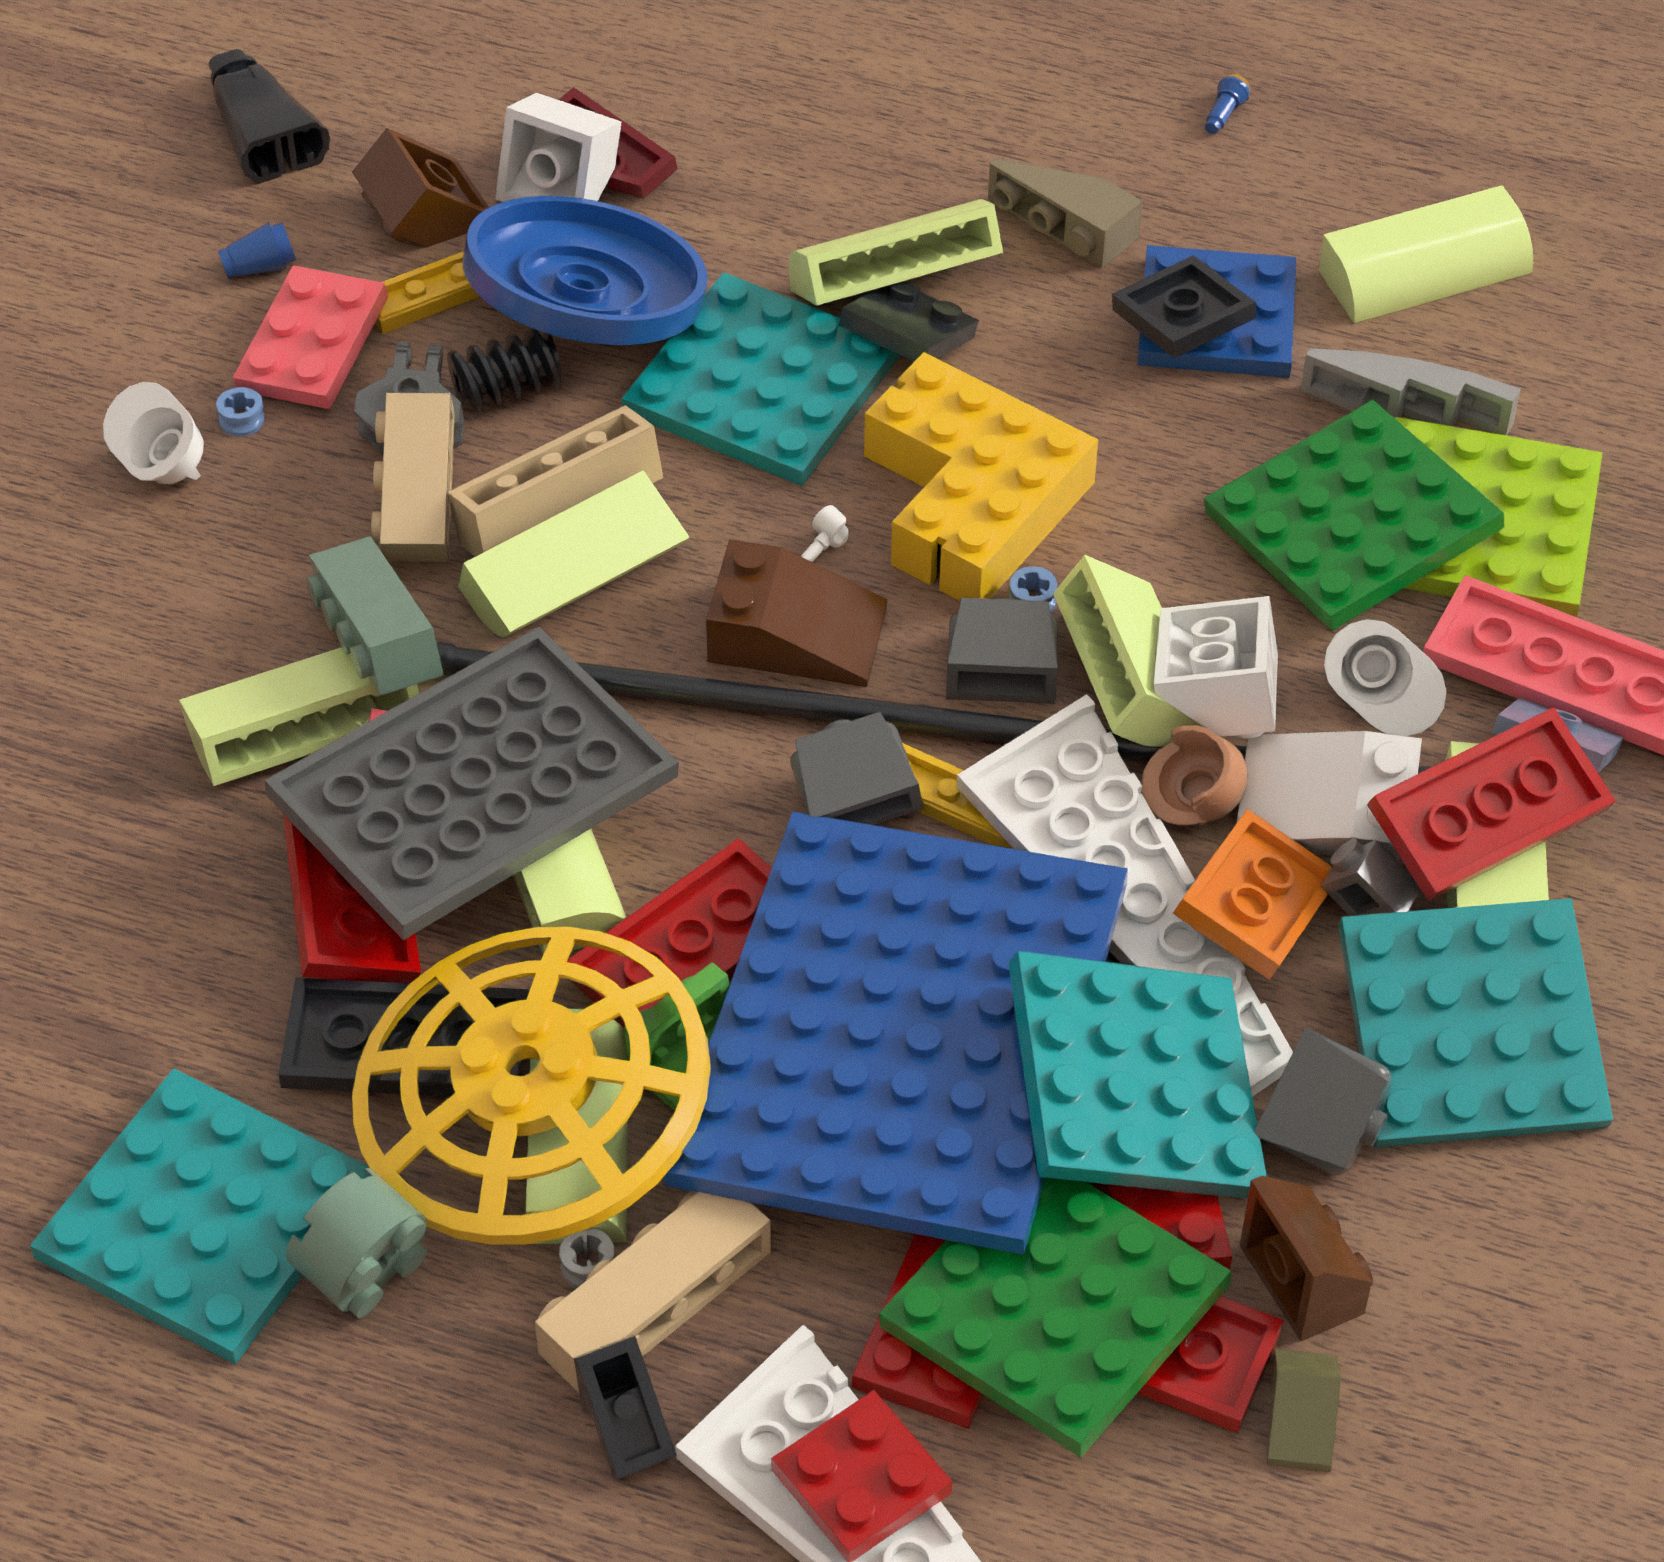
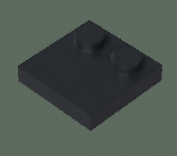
(1183, 306)
(908, 321)

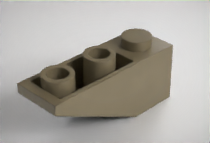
(1070, 207)

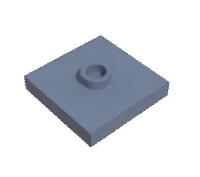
(1597, 743)

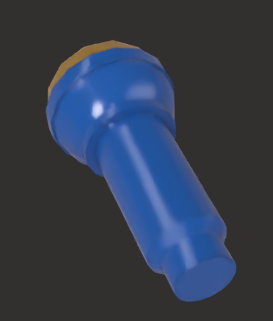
(1231, 92)

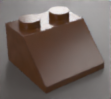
(417, 190)
(1303, 1257)

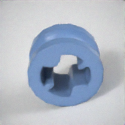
(242, 423)
(1033, 579)

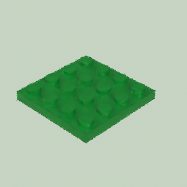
(1353, 514)
(1069, 1322)

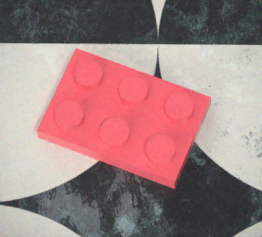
(311, 336)

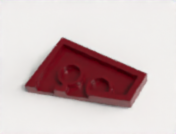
(639, 161)

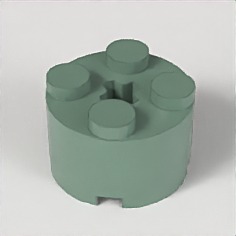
(358, 1242)

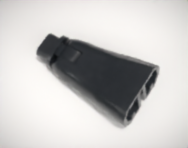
(264, 119)

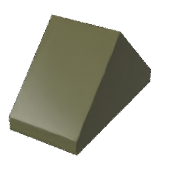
(1303, 1409)

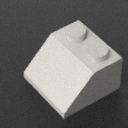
(555, 150)

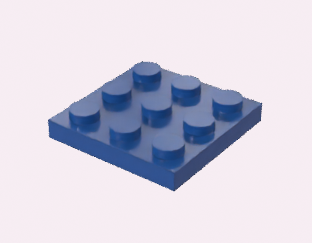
(1253, 348)

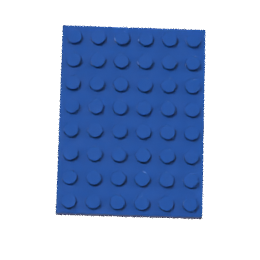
(877, 1031)

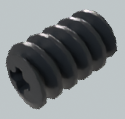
(505, 368)

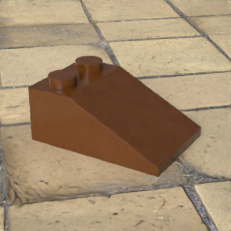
(791, 617)

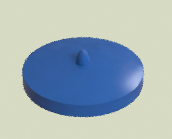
(584, 270)

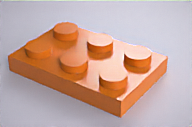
(1256, 894)

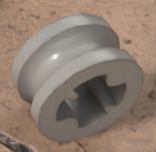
(583, 1241)

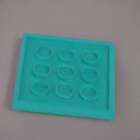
(760, 379)
(1477, 1020)
(1135, 1076)
(195, 1215)

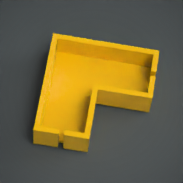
(989, 473)

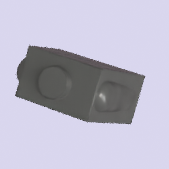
(1002, 651)
(856, 772)
(1326, 1104)

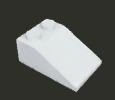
(1321, 784)

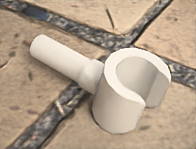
(831, 529)

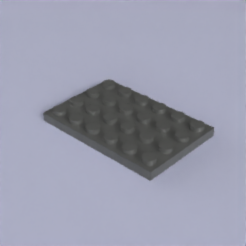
(470, 781)

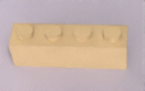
(553, 479)
(655, 1281)

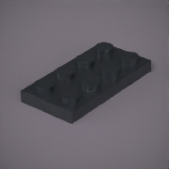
(333, 1023)

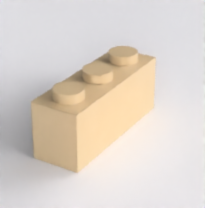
(414, 477)

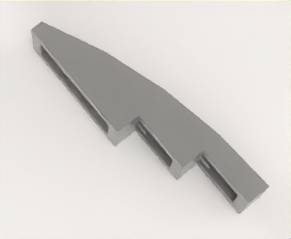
(1410, 388)

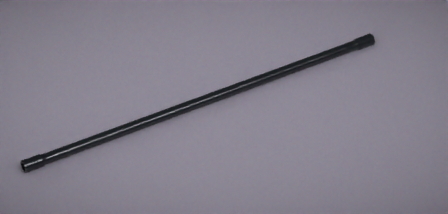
(802, 703)

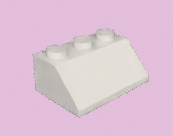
(1220, 665)

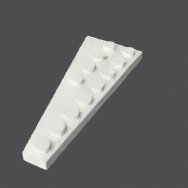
(1074, 798)
(766, 1414)

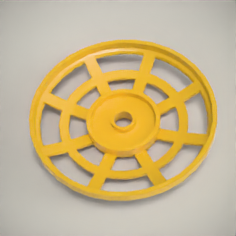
(539, 1100)

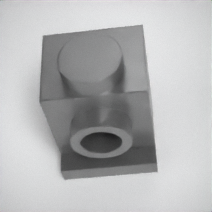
(1369, 880)

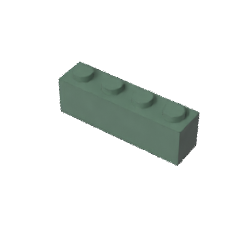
(373, 616)

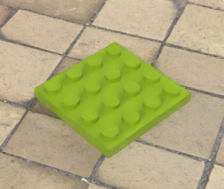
(1546, 508)

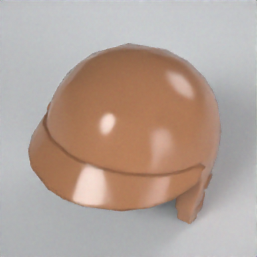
(1194, 777)

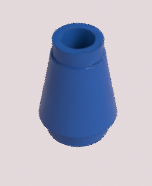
(258, 252)

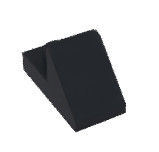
(623, 1406)

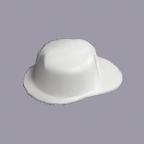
(153, 434)
(1385, 677)

